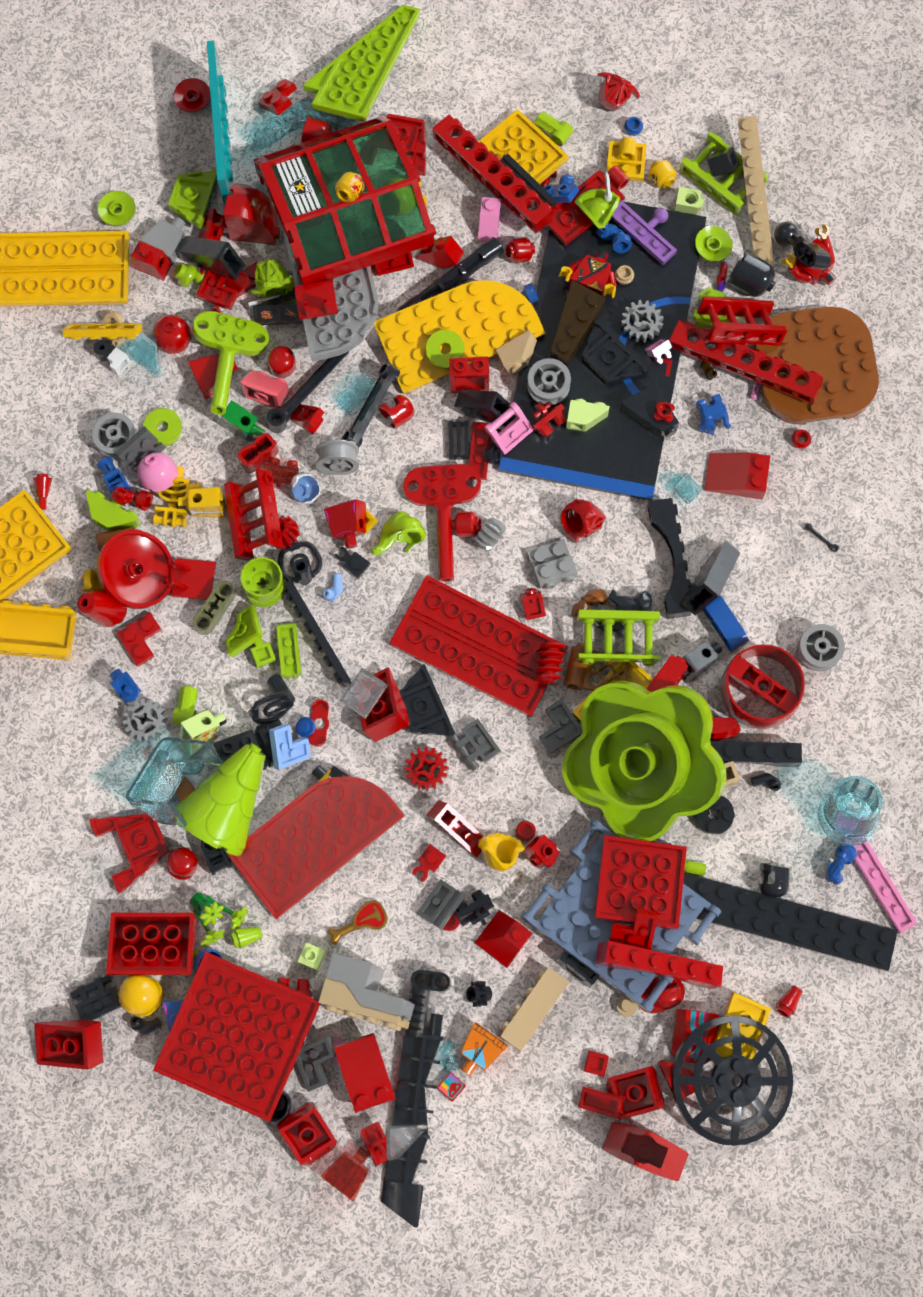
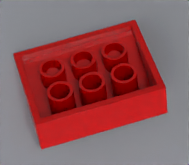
(151, 943)

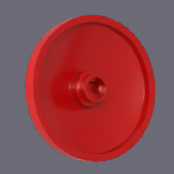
(134, 569)

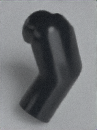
(766, 779)
(144, 1027)

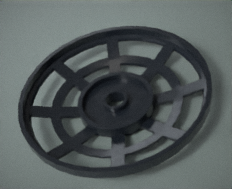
(722, 1080)

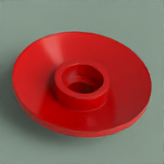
(192, 88)

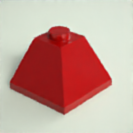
(503, 938)

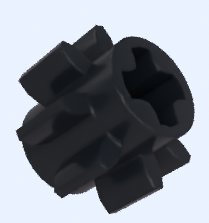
(479, 993)

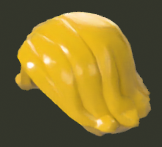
(500, 850)

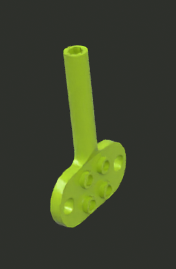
(231, 337)

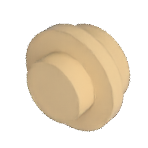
(624, 275)
(626, 1006)

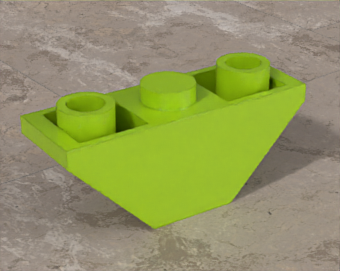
(110, 514)

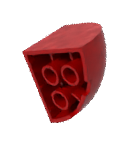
(251, 216)

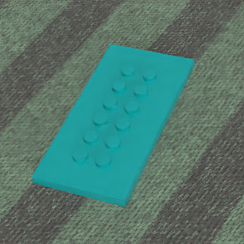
(220, 123)

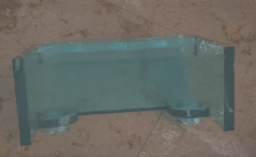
(163, 774)

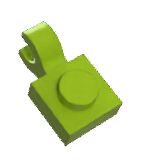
(263, 653)

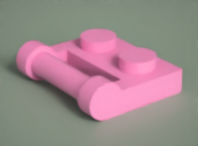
(513, 432)

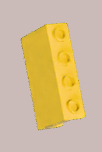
(36, 630)

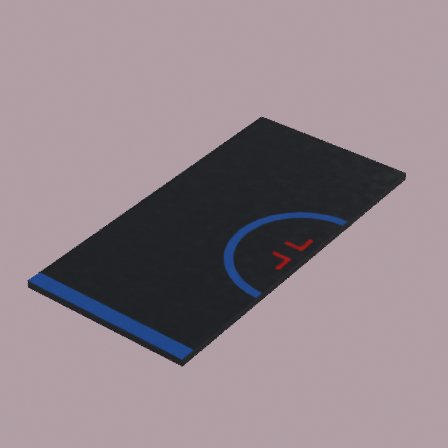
(618, 451)

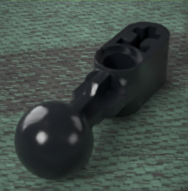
(808, 253)

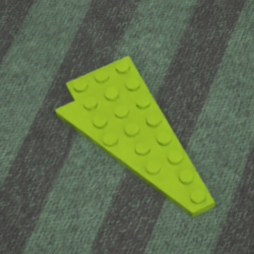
(357, 75)

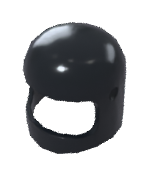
(781, 884)

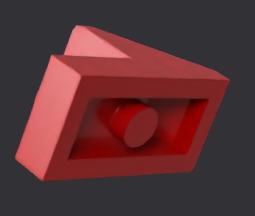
(244, 281)
(308, 417)

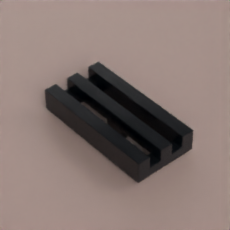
(458, 424)

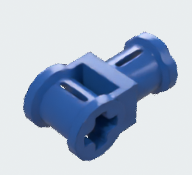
(113, 478)

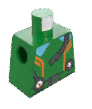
(236, 417)

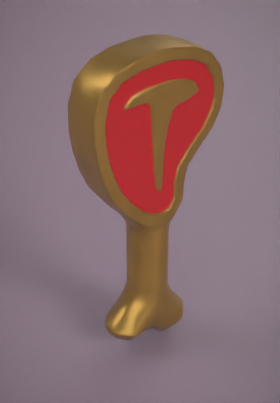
(369, 915)

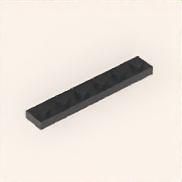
(312, 627)

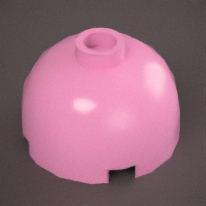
(157, 472)

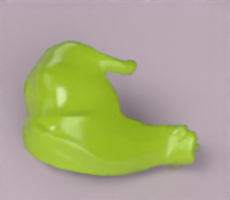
(402, 529)

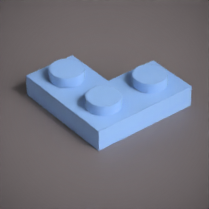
(284, 750)

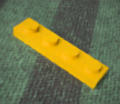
(98, 330)

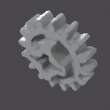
(645, 327)
(142, 728)

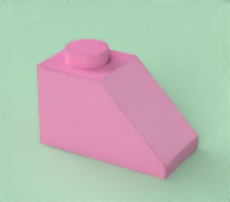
(489, 218)

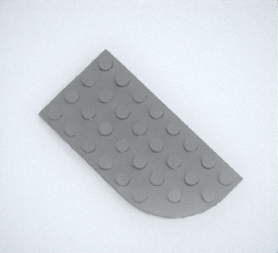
(356, 314)

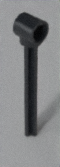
(303, 392)

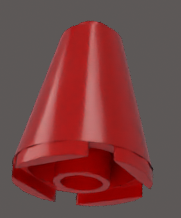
(101, 608)

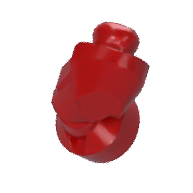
(124, 496)

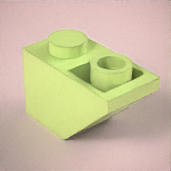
(585, 415)

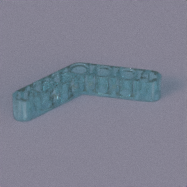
(262, 139)

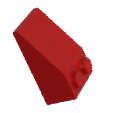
(738, 474)
(388, 713)
(69, 1043)
(364, 1072)

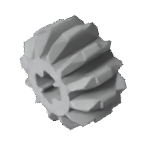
(490, 534)

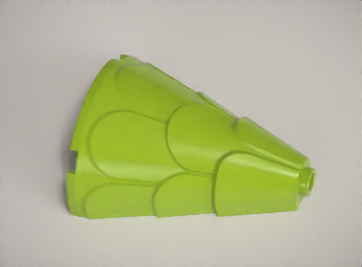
(225, 801)

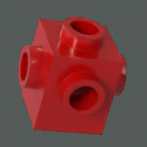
(542, 852)

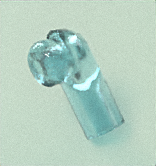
(447, 1057)

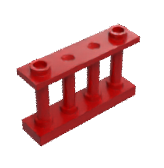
(740, 332)
(238, 517)

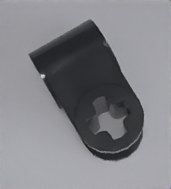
(214, 857)

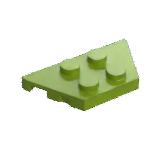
(192, 195)

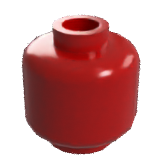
(520, 250)
(467, 524)

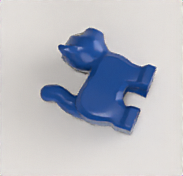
(712, 413)

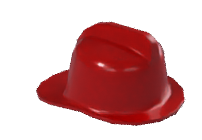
(669, 998)

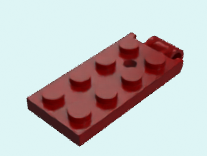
(569, 220)

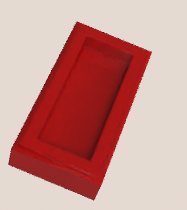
(601, 1102)

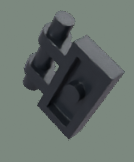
(98, 1005)

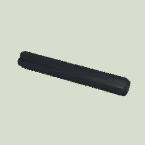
(530, 182)

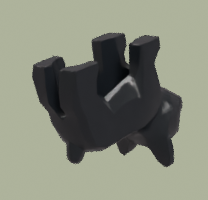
(639, 602)

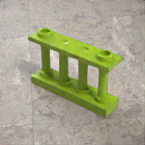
(708, 183)
(627, 618)

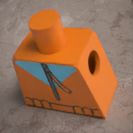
(481, 1049)

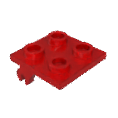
(316, 299)
(192, 578)

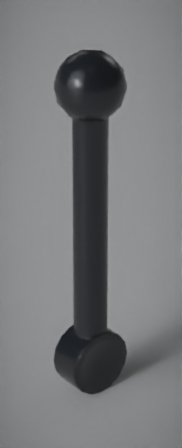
(834, 547)

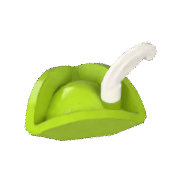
(598, 204)

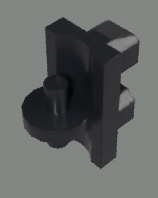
(476, 911)

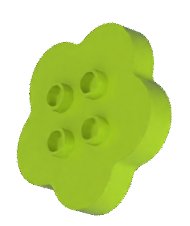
(645, 758)

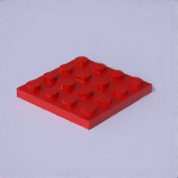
(640, 877)

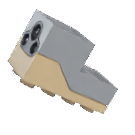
(353, 988)

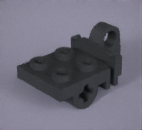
(261, 738)

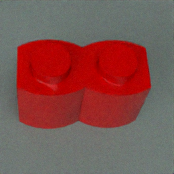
(253, 455)

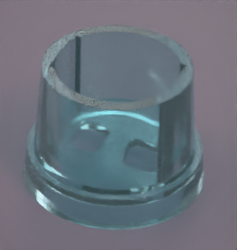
(845, 824)

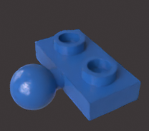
(565, 191)

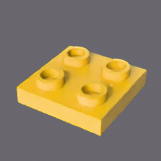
(628, 157)

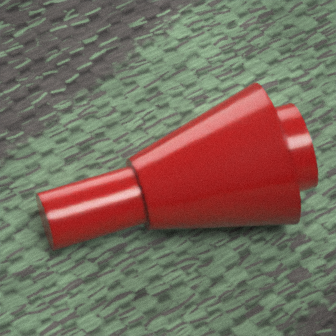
(42, 486)

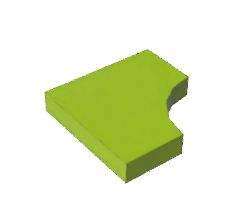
(245, 632)

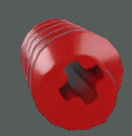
(549, 662)

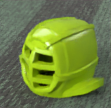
(272, 275)

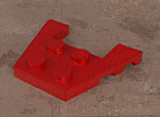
(414, 136)
(141, 841)

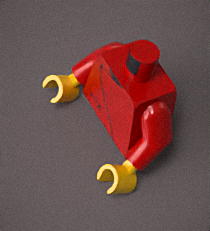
(811, 275)

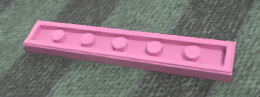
(883, 888)

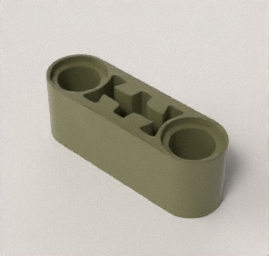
(223, 604)

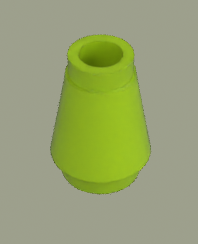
(245, 936)

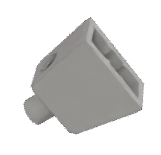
(166, 237)

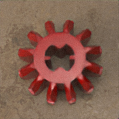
(289, 531)

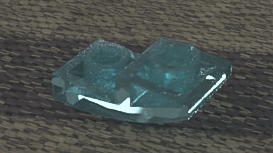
(356, 393)

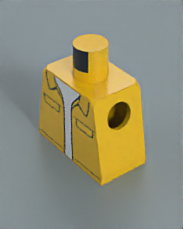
(204, 502)

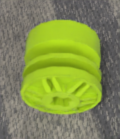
(262, 571)

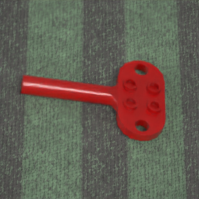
(443, 488)

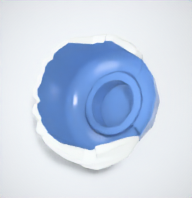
(305, 488)

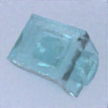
(684, 487)

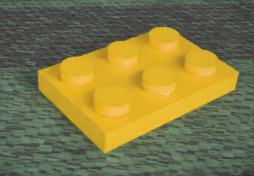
(744, 1007)

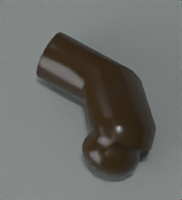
(707, 370)

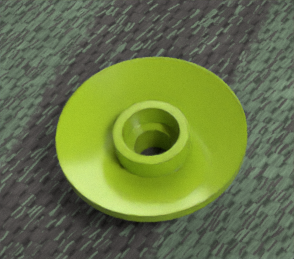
(113, 201)
(713, 236)

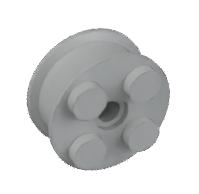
(545, 391)
(106, 429)
(337, 457)
(815, 657)

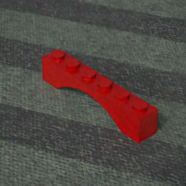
(644, 960)

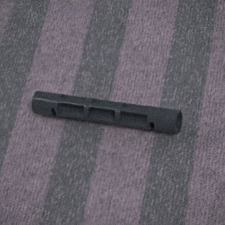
(481, 256)

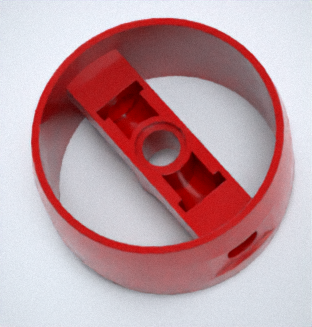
(751, 676)

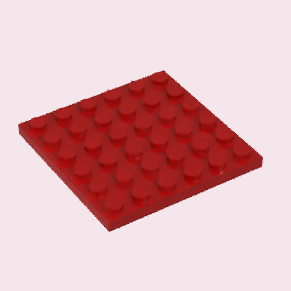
(237, 1036)

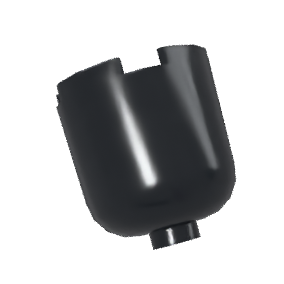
(752, 275)

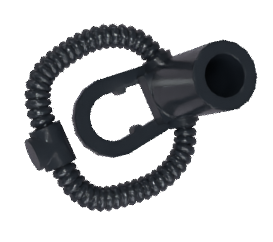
(300, 567)
(284, 697)

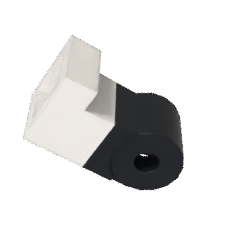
(107, 352)

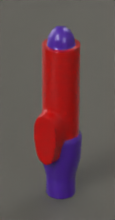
(721, 278)

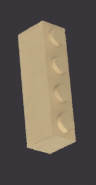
(534, 1009)

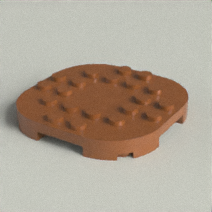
(837, 348)

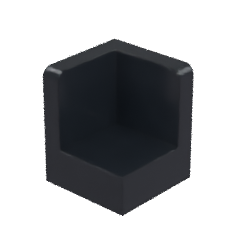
(723, 161)

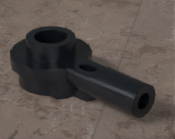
(492, 453)

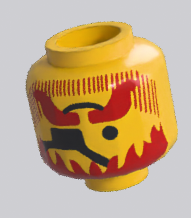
(349, 187)

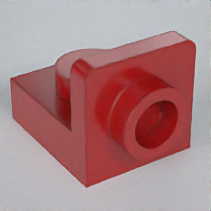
(533, 604)

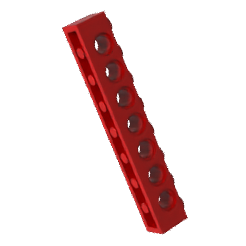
(534, 219)
(752, 371)

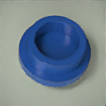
(633, 126)
(305, 727)

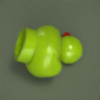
(186, 274)

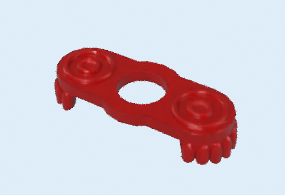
(320, 711)

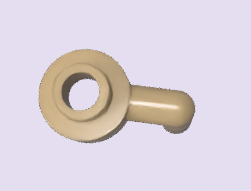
(109, 318)

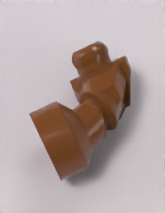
(593, 596)

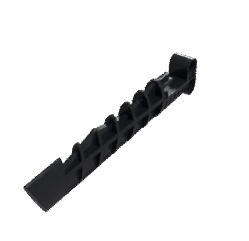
(410, 1101)

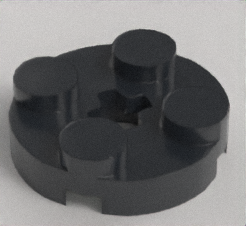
(722, 824)

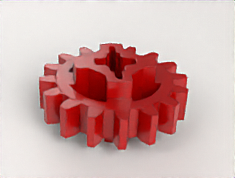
(435, 765)

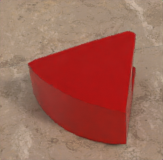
(645, 1150)

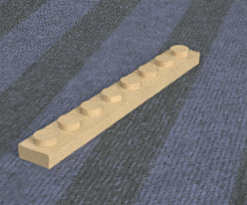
(755, 188)

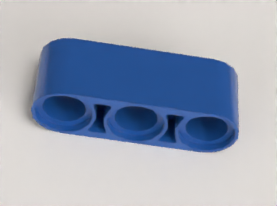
(726, 624)

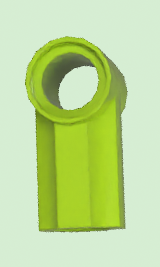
(558, 131)
(186, 705)

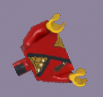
(592, 273)

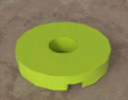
(444, 337)
(166, 416)

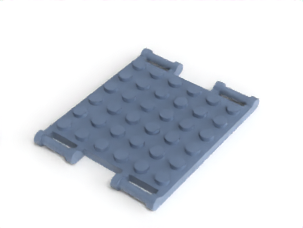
(572, 924)

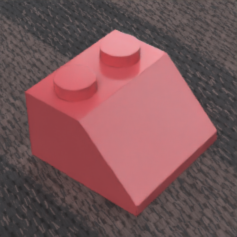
(264, 389)

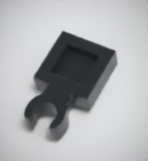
(354, 563)

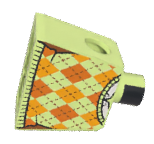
(202, 727)

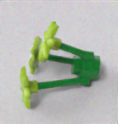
(202, 905)

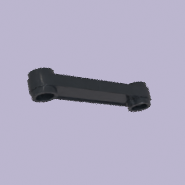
(387, 375)

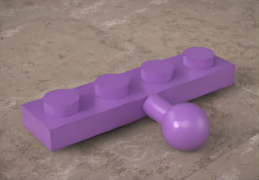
(643, 232)

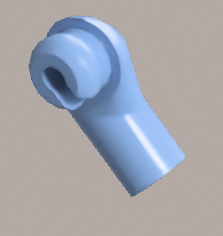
(334, 591)

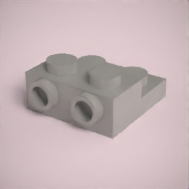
(552, 564)

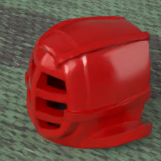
(615, 91)
(584, 522)

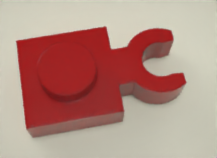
(430, 860)

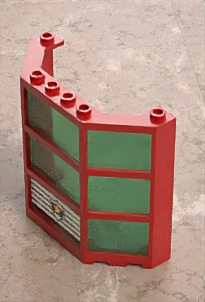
(342, 236)

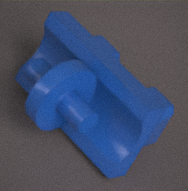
(124, 686)

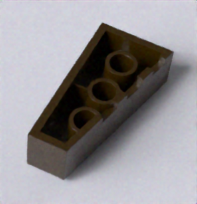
(576, 322)

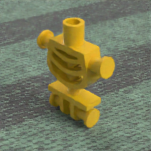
(178, 489)

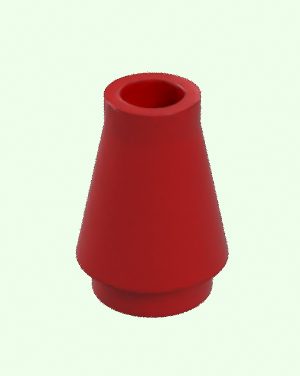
(788, 1002)

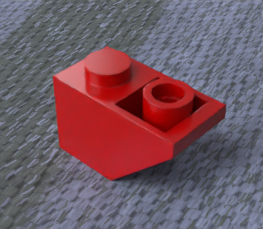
(443, 253)

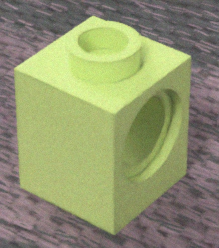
(689, 194)
(312, 957)

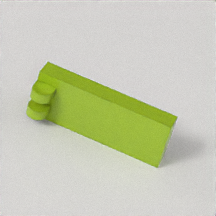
(289, 651)

